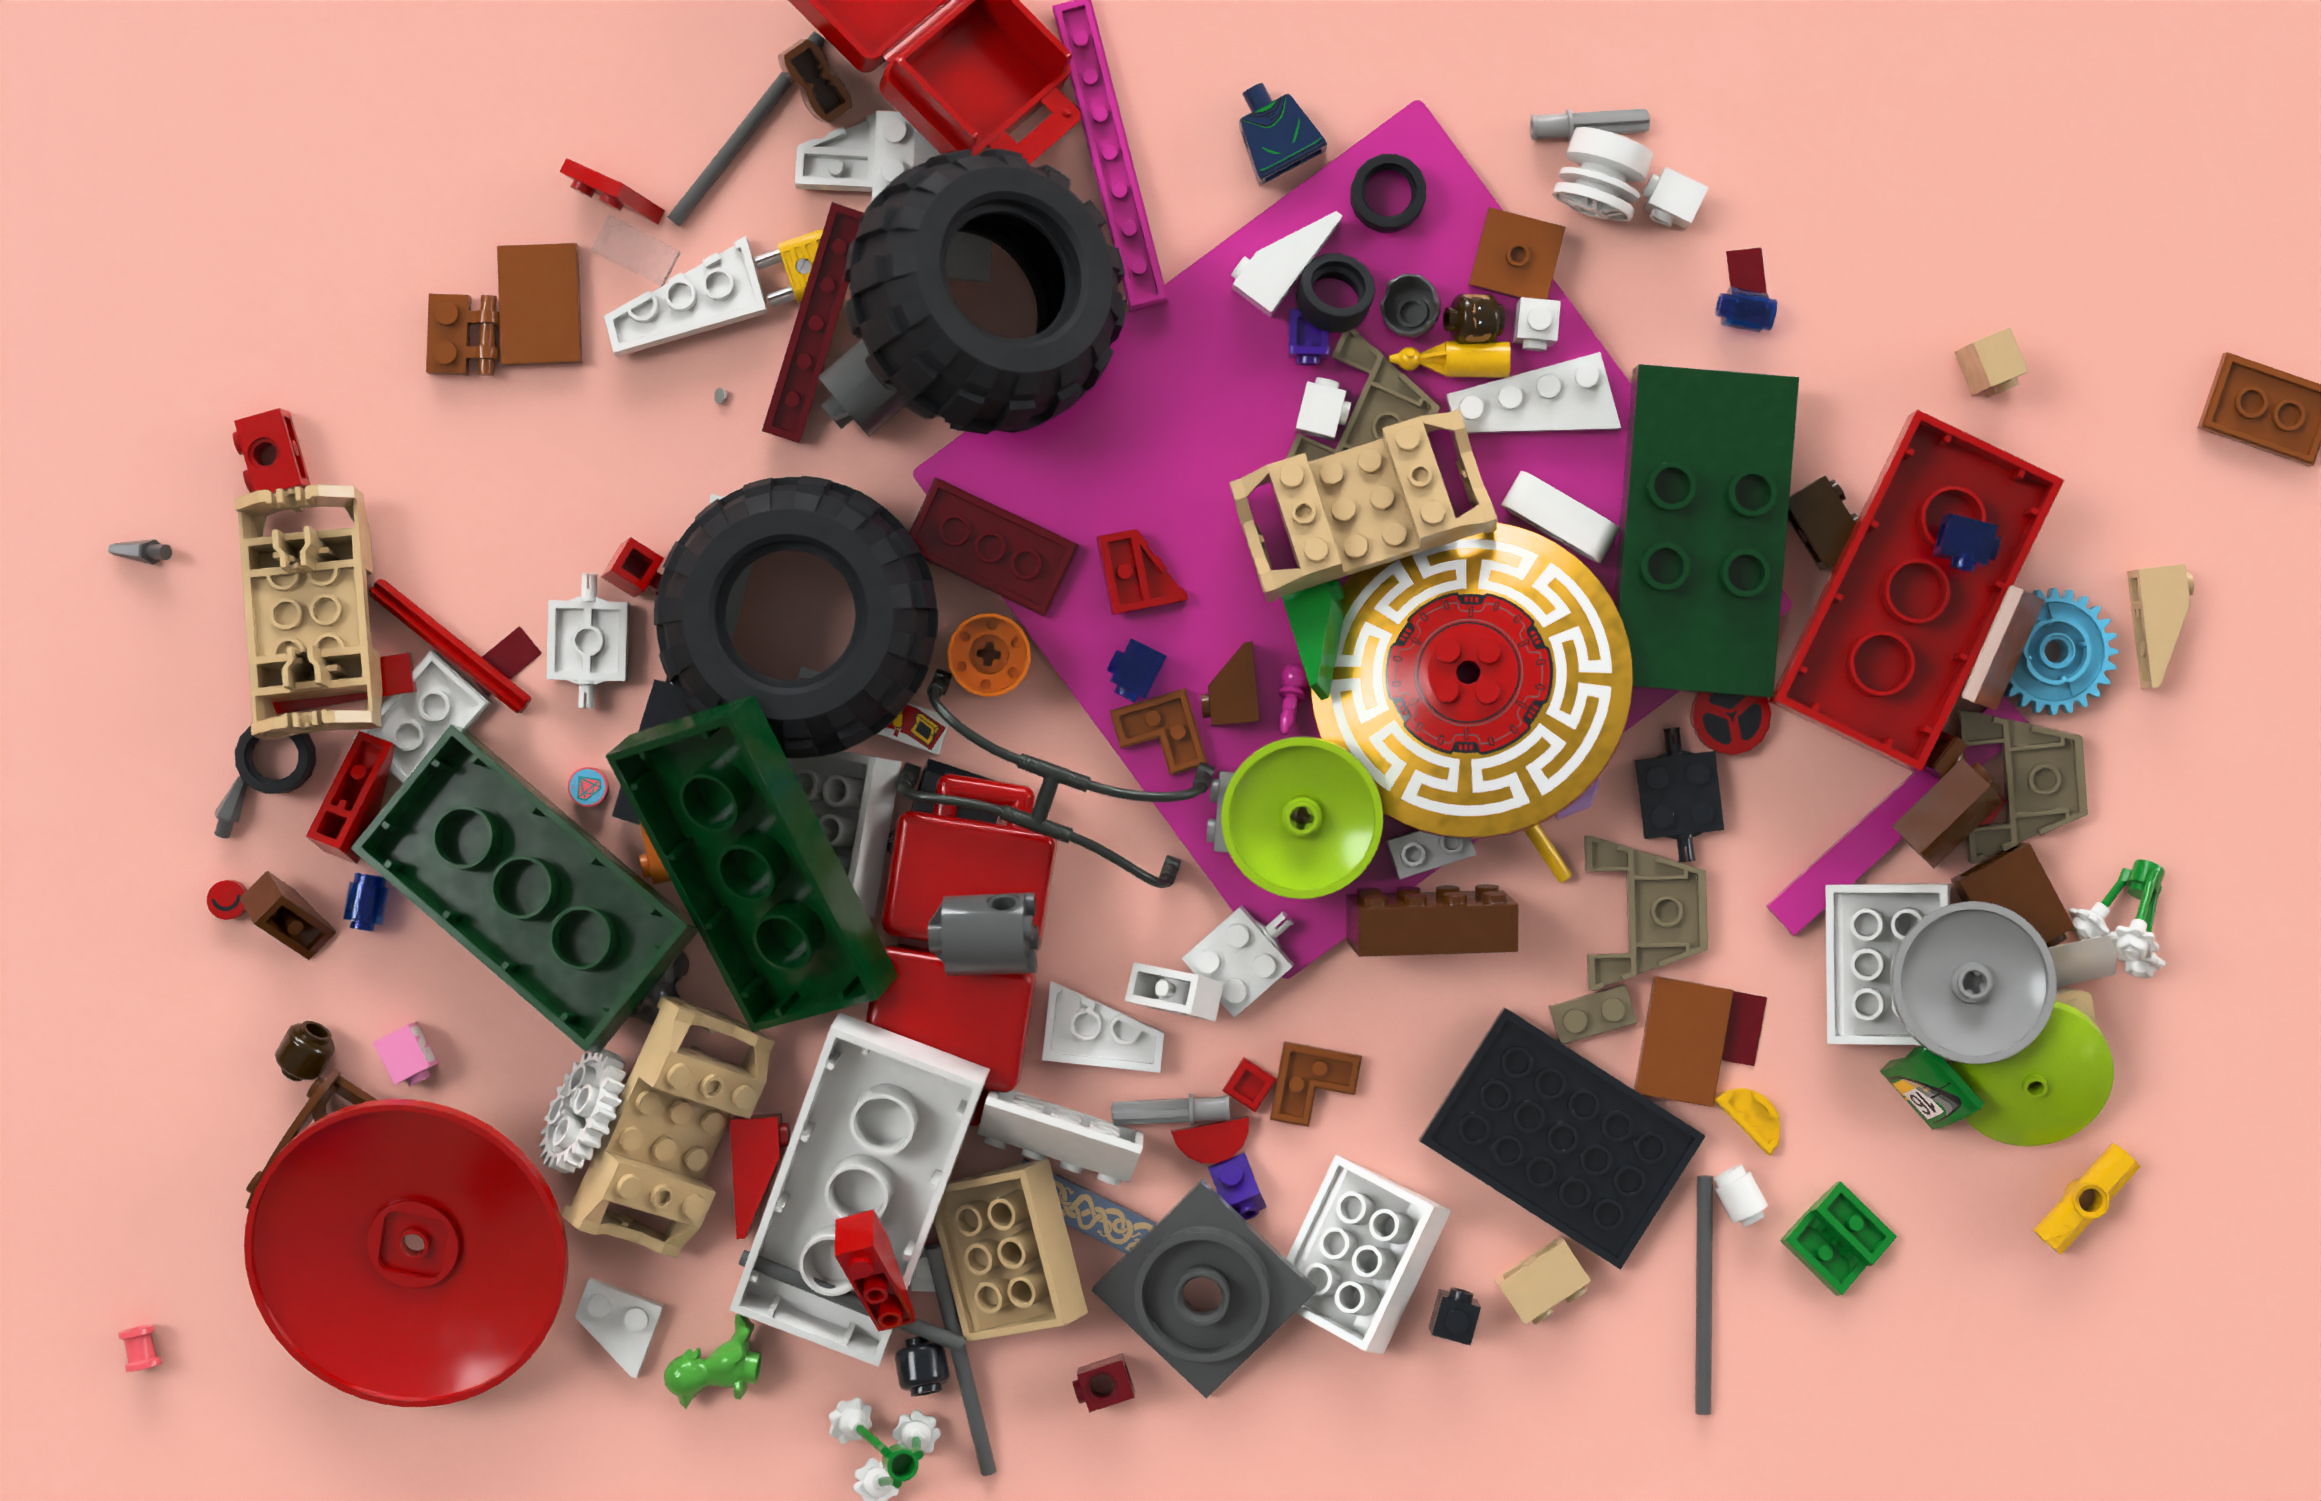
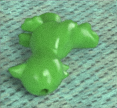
(726, 1367)

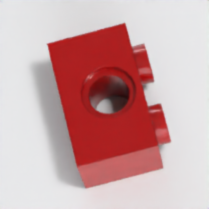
(268, 429)

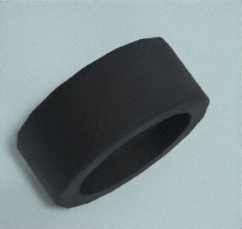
(1366, 215)
(1344, 269)
(256, 781)

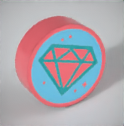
(588, 786)

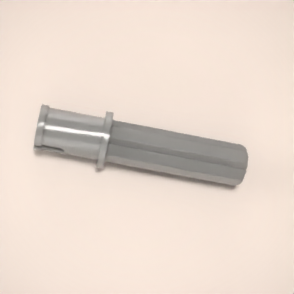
(1613, 121)
(1171, 1110)

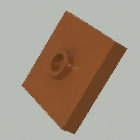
(1516, 255)

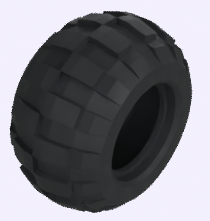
(923, 337)
(890, 595)

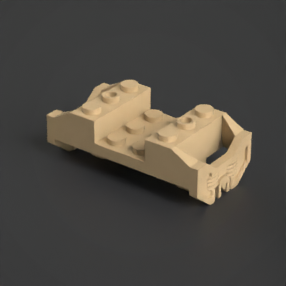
(1364, 505)
(308, 612)
(669, 1130)

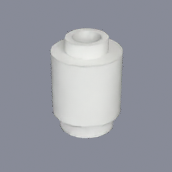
(1740, 1195)

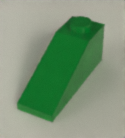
(1317, 626)

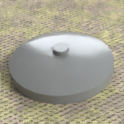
(1973, 982)

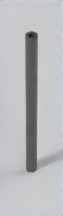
(734, 144)
(1704, 1295)
(852, 1301)
(961, 1361)

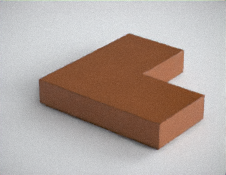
(1164, 718)
(1304, 1070)

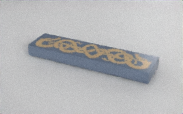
(1100, 1216)

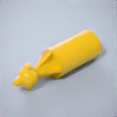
(1459, 360)

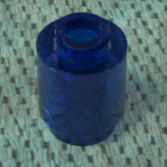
(1746, 309)
(366, 901)

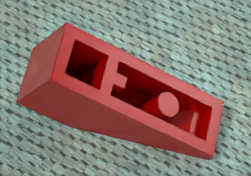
(353, 797)
(756, 1154)

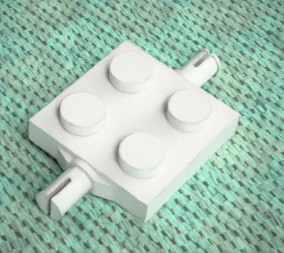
(588, 640)
(1241, 956)

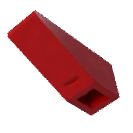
(872, 1269)

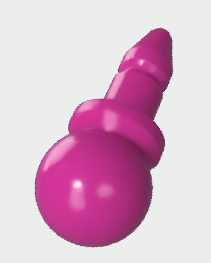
(1293, 689)

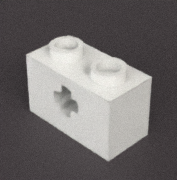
(1174, 991)

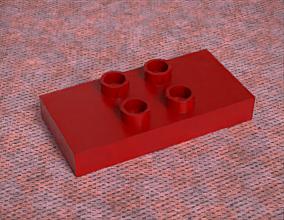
(1903, 625)

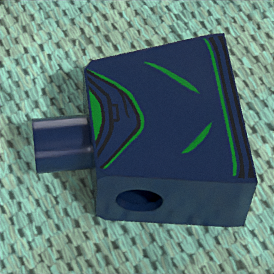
(1277, 134)

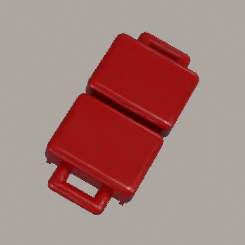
(957, 67)
(950, 855)

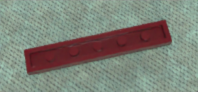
(813, 327)

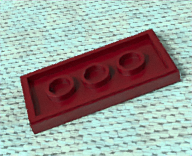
(991, 547)

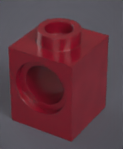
(1113, 1367)

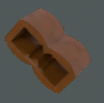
(820, 91)

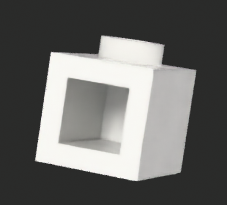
(1673, 198)
(1536, 323)
(1322, 409)

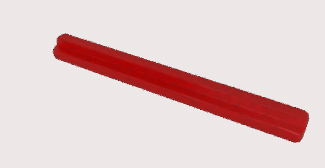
(449, 646)

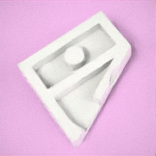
(838, 160)
(619, 1322)

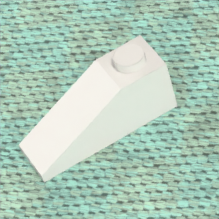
(1278, 266)

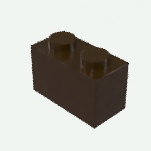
(1821, 520)

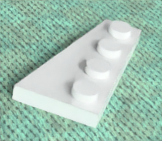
(703, 299)
(1551, 398)

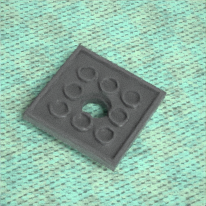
(1213, 1242)

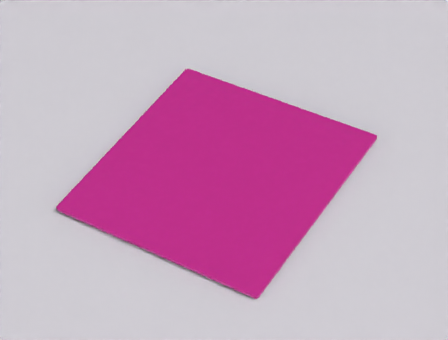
(1211, 396)

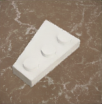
(1097, 1035)

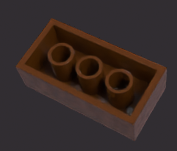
(1431, 921)

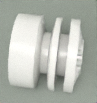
(1605, 166)

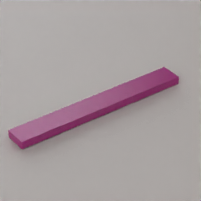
(1110, 154)
(1867, 839)

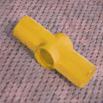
(2105, 1179)

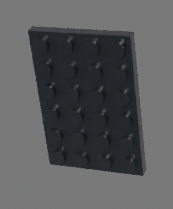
(1561, 1138)

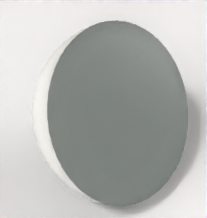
(720, 395)

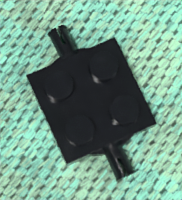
(1679, 794)

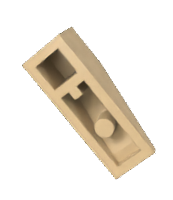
(2158, 611)

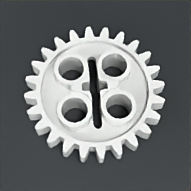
(582, 1110)

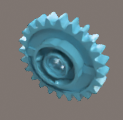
(2081, 658)

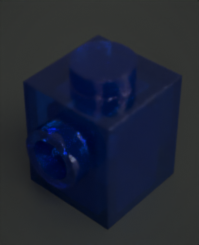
(1966, 542)
(1135, 670)

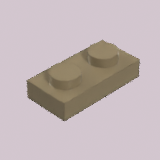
(1592, 1014)

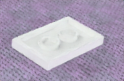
(421, 717)

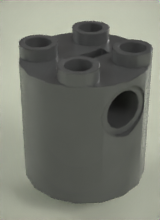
(858, 392)
(985, 934)

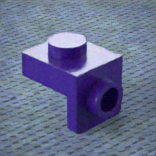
(1306, 341)
(1238, 1185)

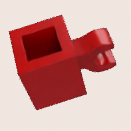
(634, 568)

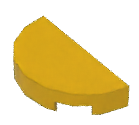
(1754, 1115)

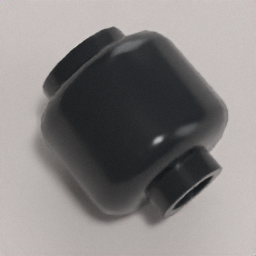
(921, 1367)

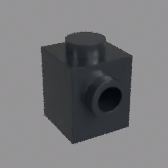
(1455, 1315)

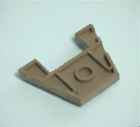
(1384, 401)
(2040, 780)
(1662, 911)

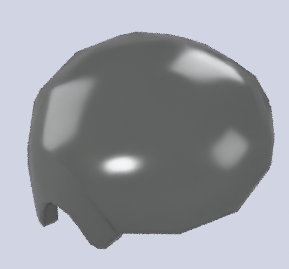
(1410, 305)

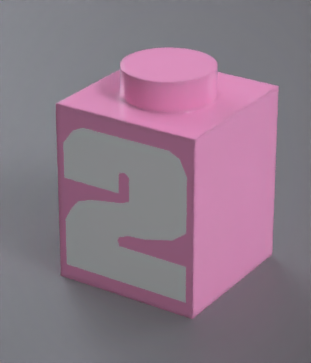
(406, 1054)

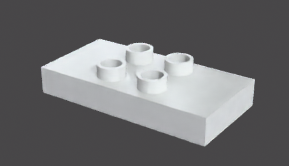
(869, 1137)

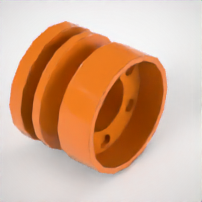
(1004, 672)

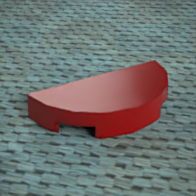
(1212, 1141)

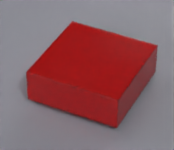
(1249, 1084)

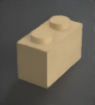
(1992, 363)
(1544, 1281)

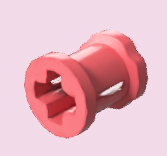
(140, 1348)

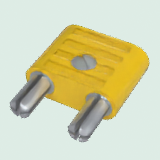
(798, 259)

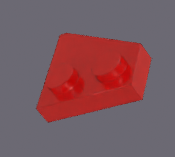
(611, 191)
(1135, 575)

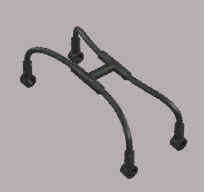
(1052, 775)

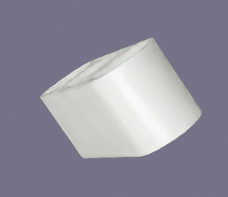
(1560, 517)

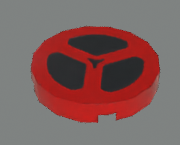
(1730, 722)

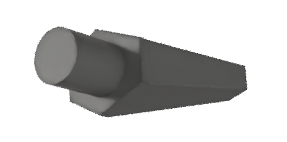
(144, 551)
(230, 808)

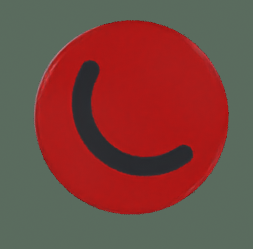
(224, 899)

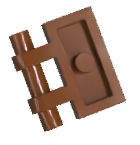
(450, 334)

